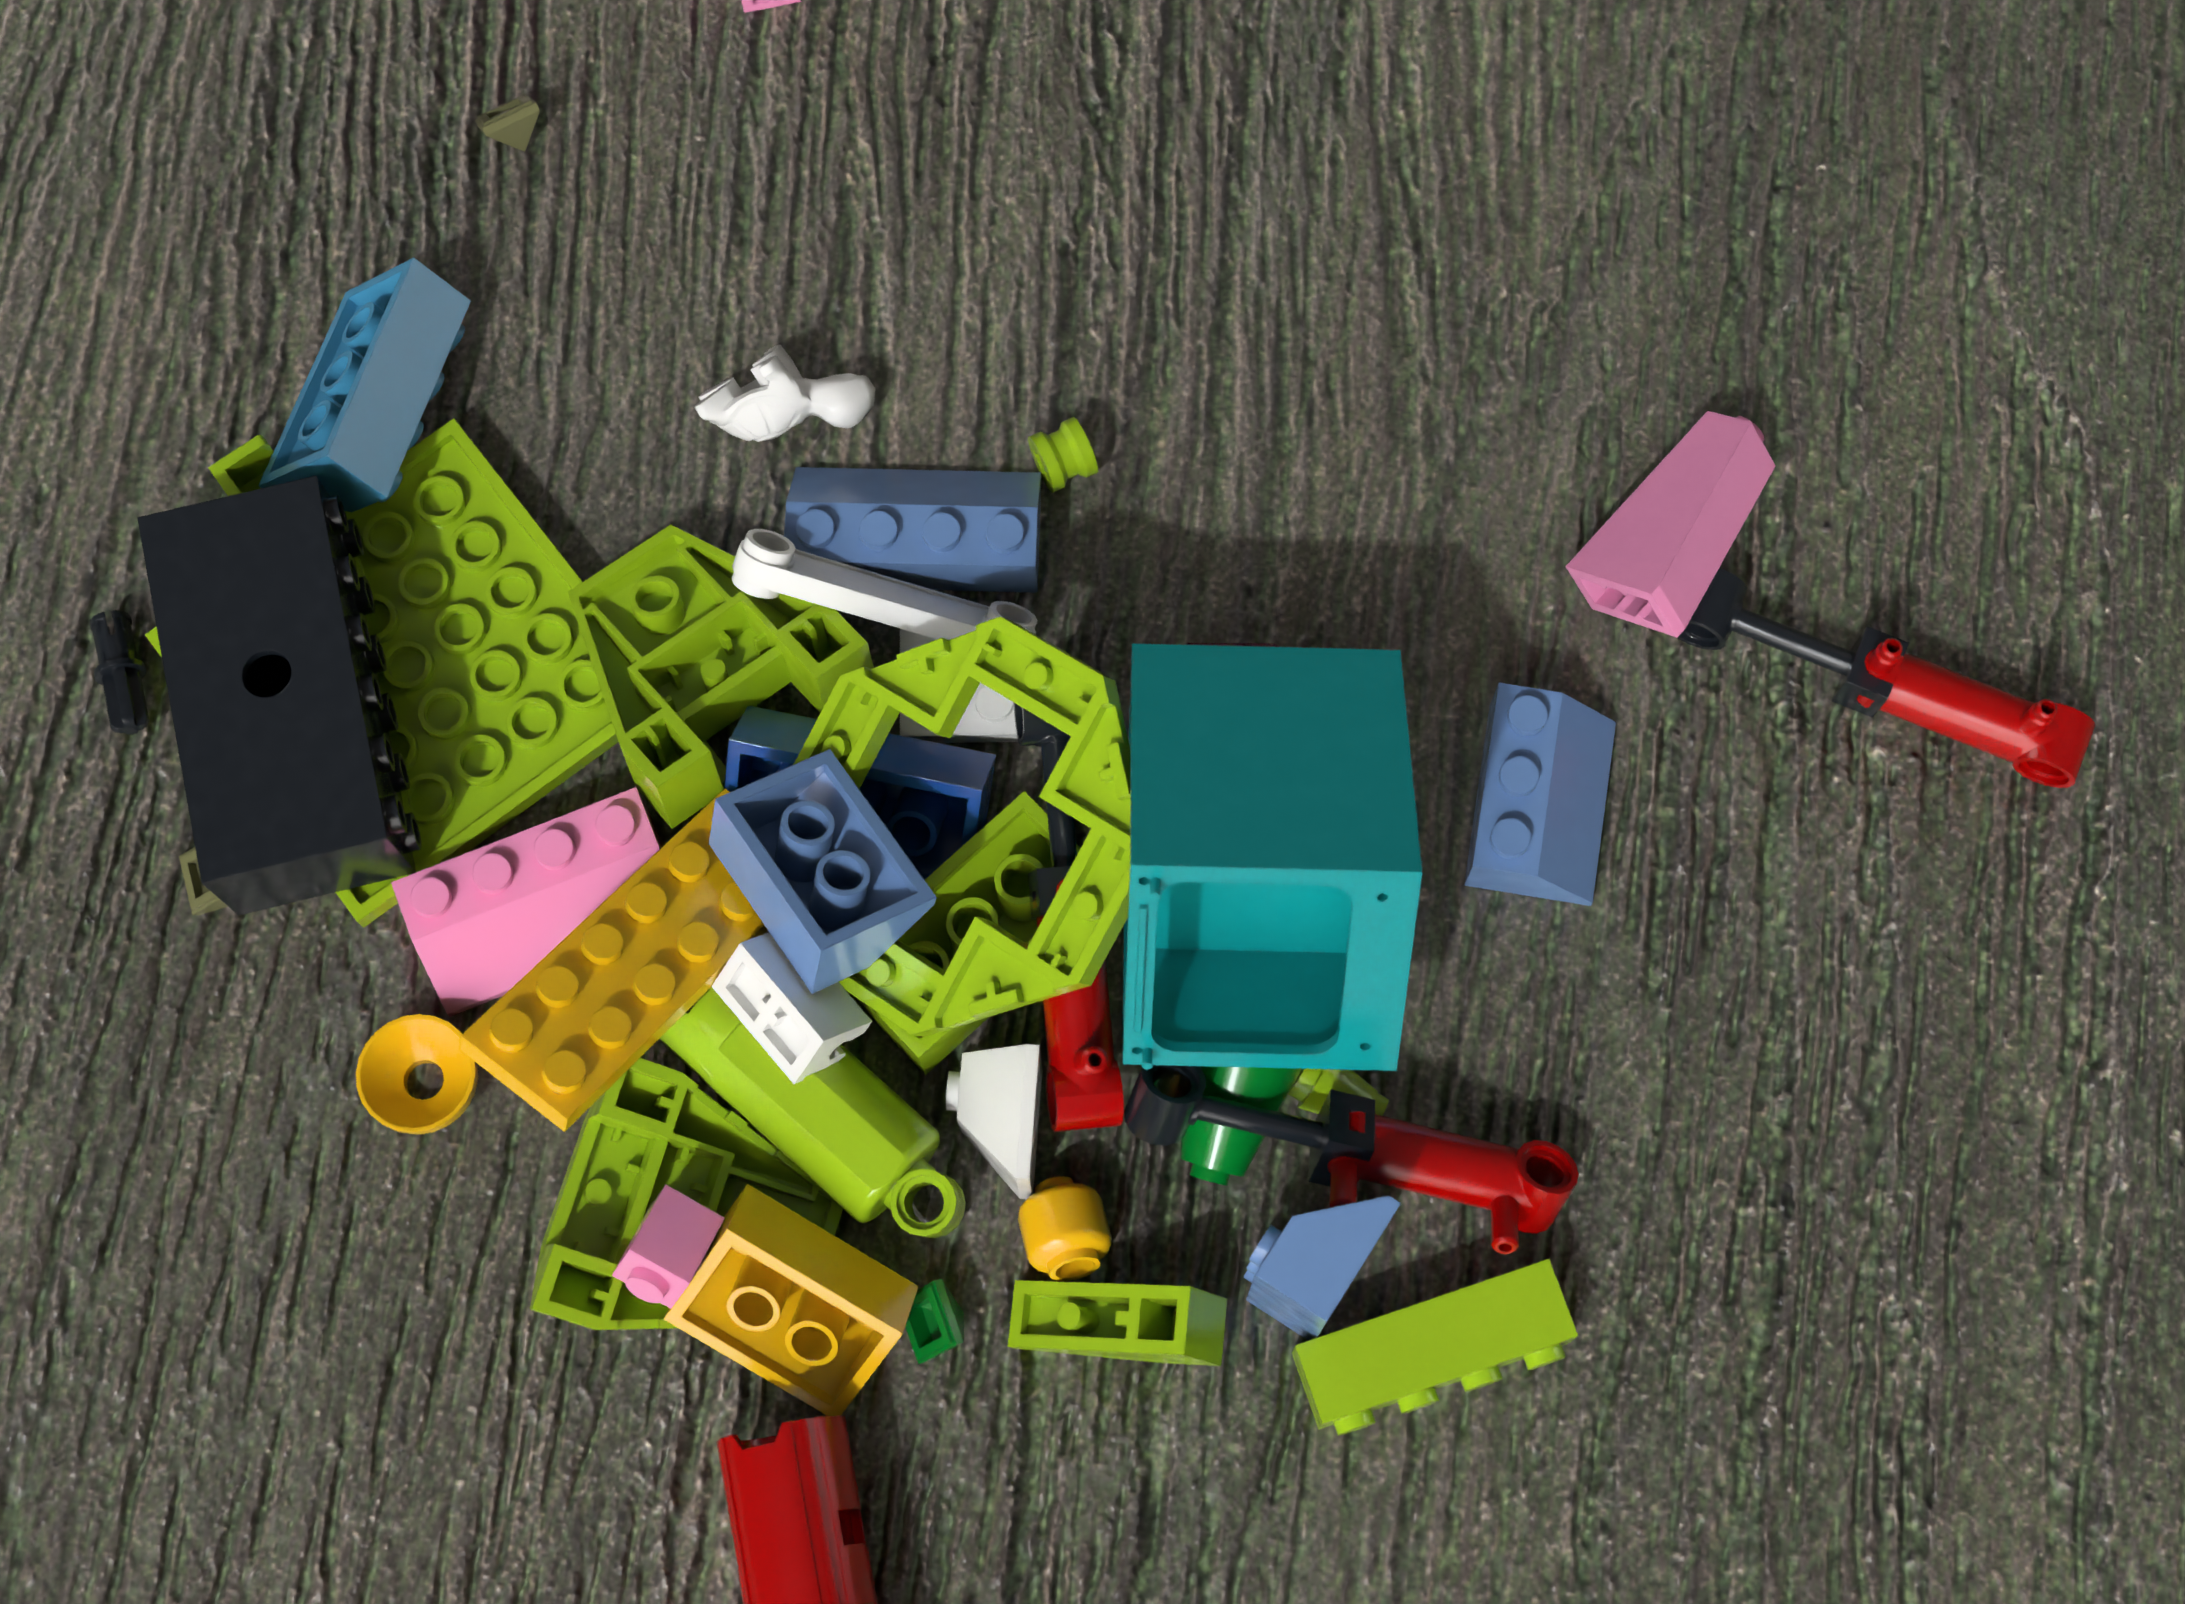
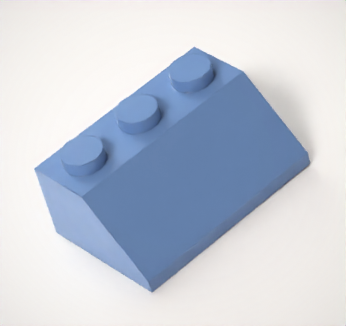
(1540, 796)
(818, 868)
(1312, 1262)

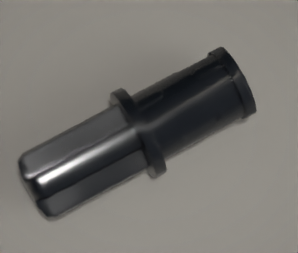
(120, 673)

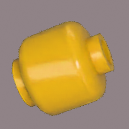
(1064, 1229)

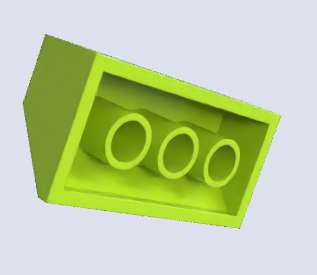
(982, 881)

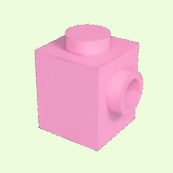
(667, 1248)

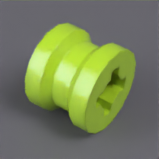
(1063, 454)

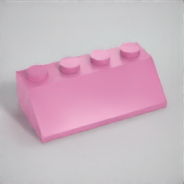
(511, 902)

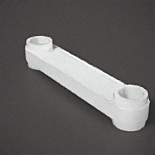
(772, 565)

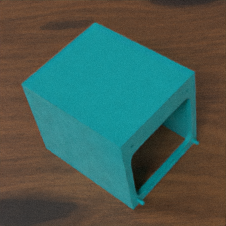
(1269, 858)

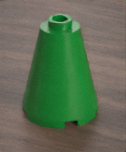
(1226, 1151)

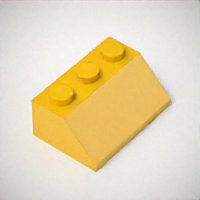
(794, 1303)

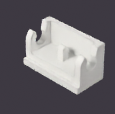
(782, 1014)

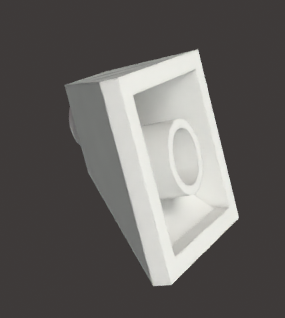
(1000, 1109)

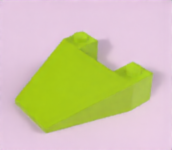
(690, 652)

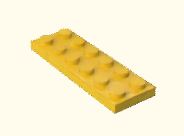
(617, 979)

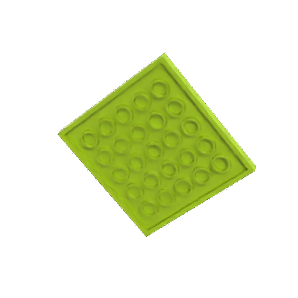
(476, 653)

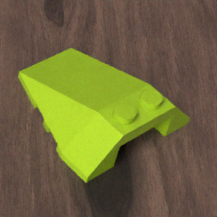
(633, 1142)

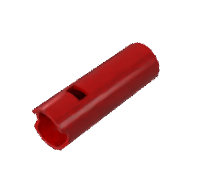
(797, 1515)

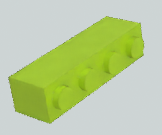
(1435, 1345)

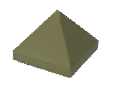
(511, 122)

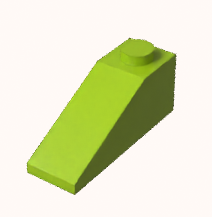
(1119, 1321)

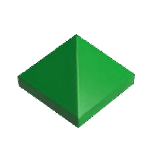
(934, 1322)

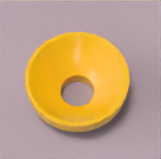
(391, 1058)

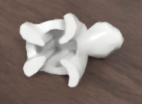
(784, 399)

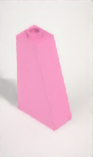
(1676, 527)

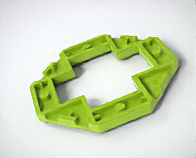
(1089, 782)

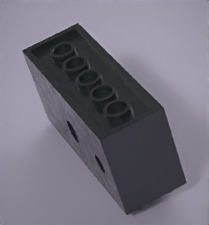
(278, 696)

